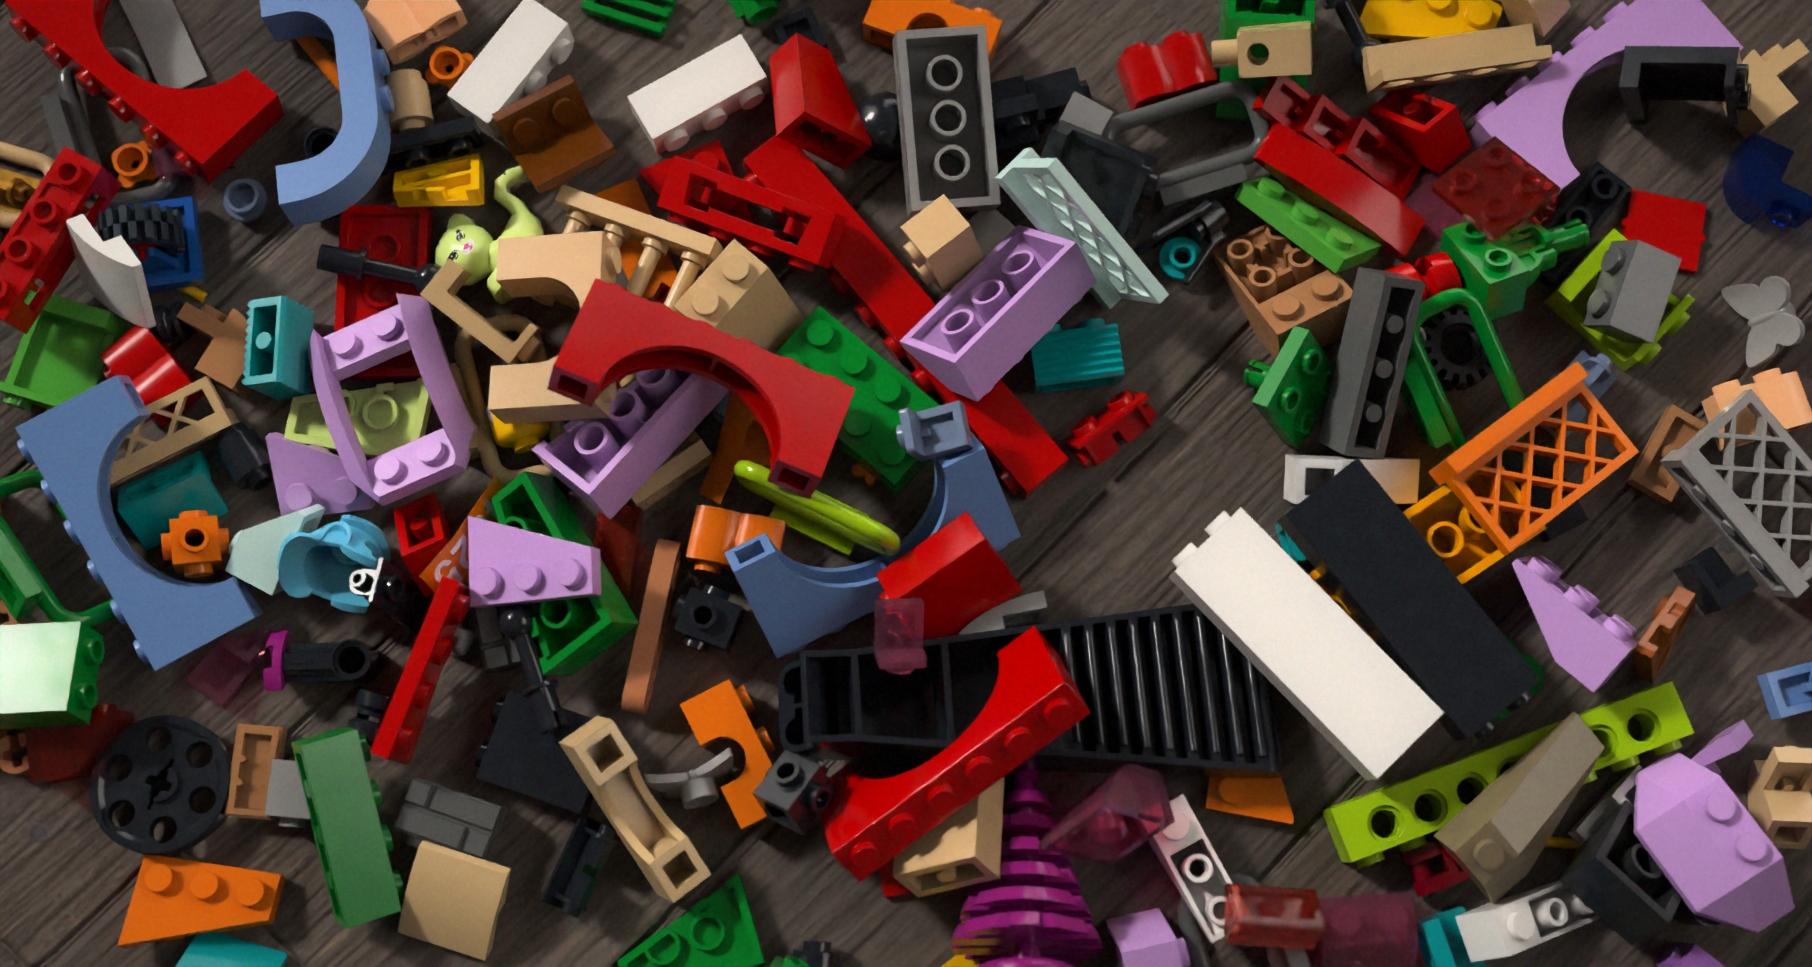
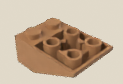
(1283, 288)

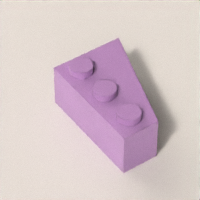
(1146, 941)

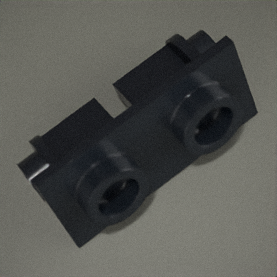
(391, 593)
(578, 864)

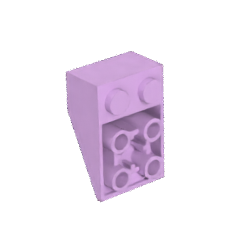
(1576, 631)

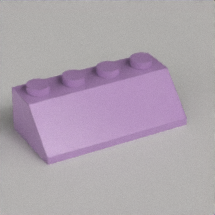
(1000, 310)

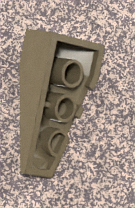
(1516, 815)

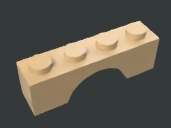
(648, 833)

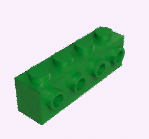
(347, 826)

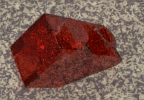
(71, 751)

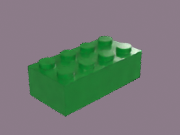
(880, 392)

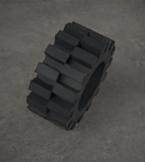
(1448, 373)

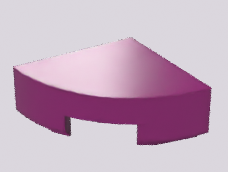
(274, 677)

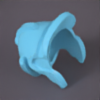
(327, 557)

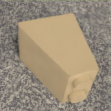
(742, 300)

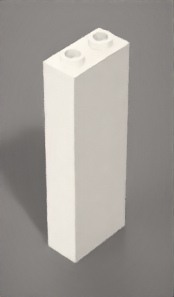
(1304, 643)

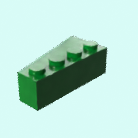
(567, 629)

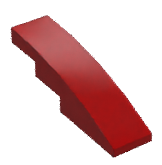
(1331, 128)
(1339, 188)

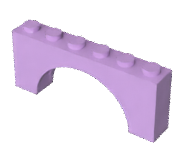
(1535, 109)

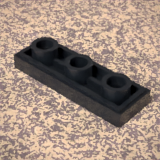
(421, 145)
(1591, 202)

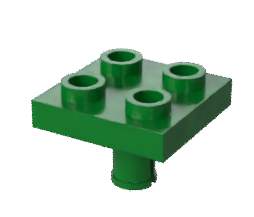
(1292, 386)

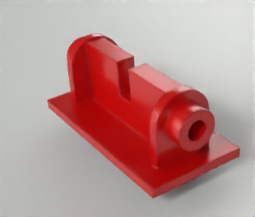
(1095, 434)

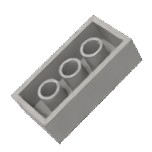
(946, 118)

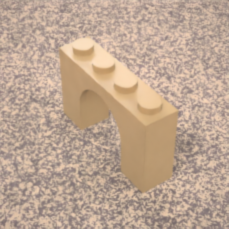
(549, 267)

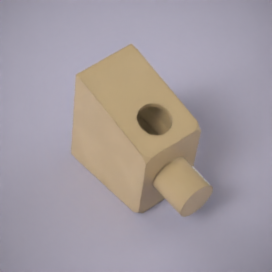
(1287, 46)

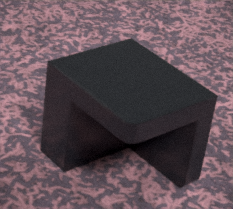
(1713, 581)

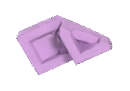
(1722, 745)

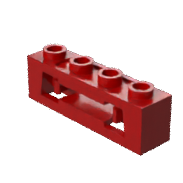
(685, 190)
(40, 239)

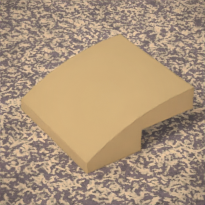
(453, 900)

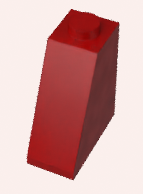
(815, 104)

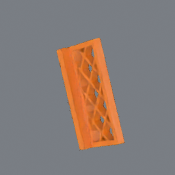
(1504, 434)

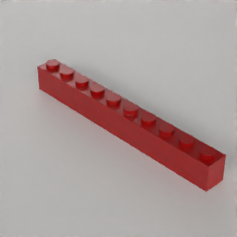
(895, 304)

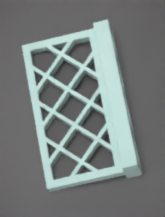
(1063, 209)

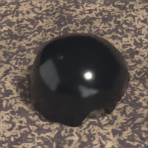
(881, 121)

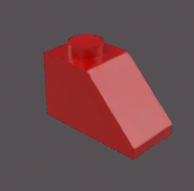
(1422, 127)
(422, 534)

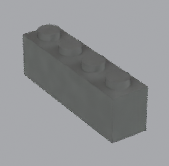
(1371, 363)

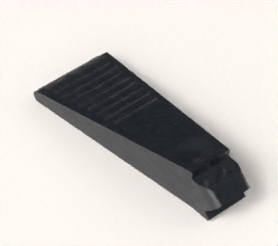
(1155, 681)

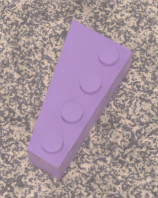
(647, 422)

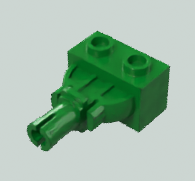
(1507, 267)

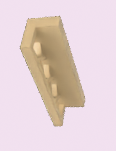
(1452, 58)
(174, 442)

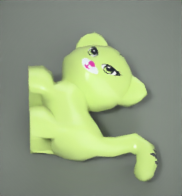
(473, 245)

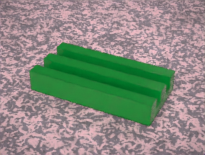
(630, 21)

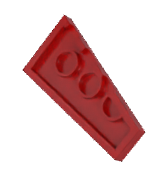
(418, 682)

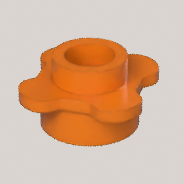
(441, 59)
(125, 157)

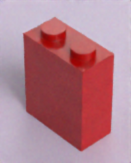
(954, 575)

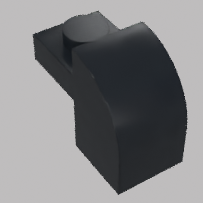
(1014, 114)

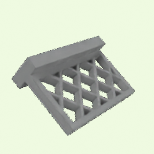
(1729, 513)

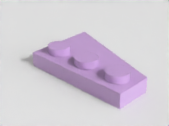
(527, 566)

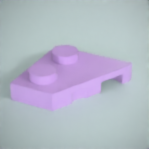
(312, 477)

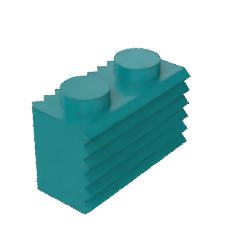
(278, 347)
(1077, 358)

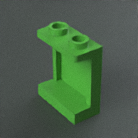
(60, 353)

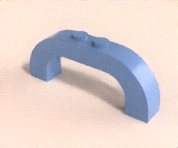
(356, 158)

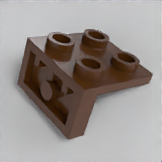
(553, 135)

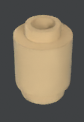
(410, 101)

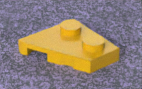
(442, 183)

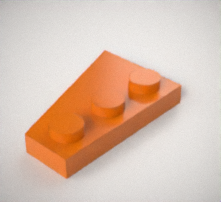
(195, 898)

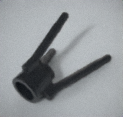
(1200, 223)

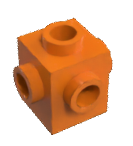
(198, 560)

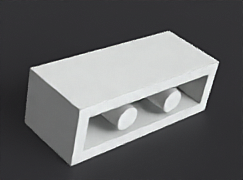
(512, 64)
(699, 95)

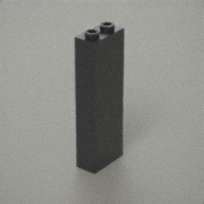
(1409, 601)

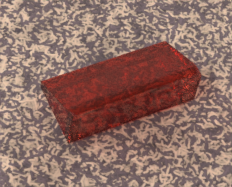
(620, 546)
(1272, 916)

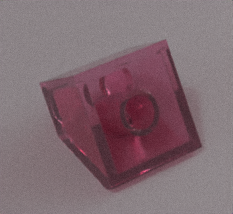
(1112, 816)
(1368, 930)

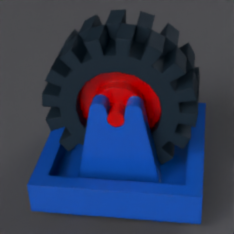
(163, 239)

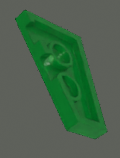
(711, 934)

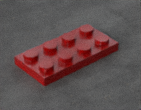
(394, 237)

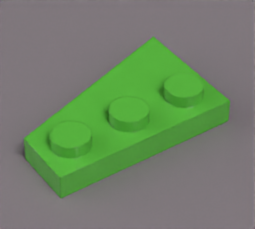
(1308, 227)

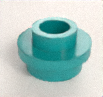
(1167, 261)

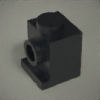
(1054, 93)

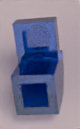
(1755, 185)

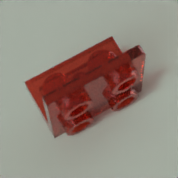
(1497, 190)

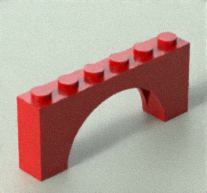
(198, 125)
(629, 334)
(1028, 709)

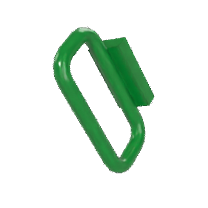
(1421, 387)
(20, 580)

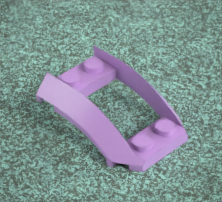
(368, 344)

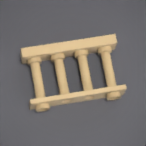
(656, 237)

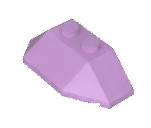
(1709, 845)

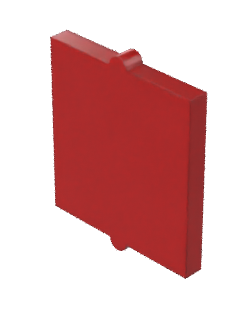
(1666, 224)

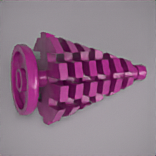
(1035, 906)

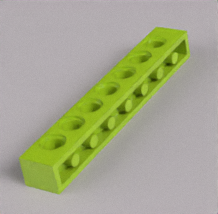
(1349, 822)

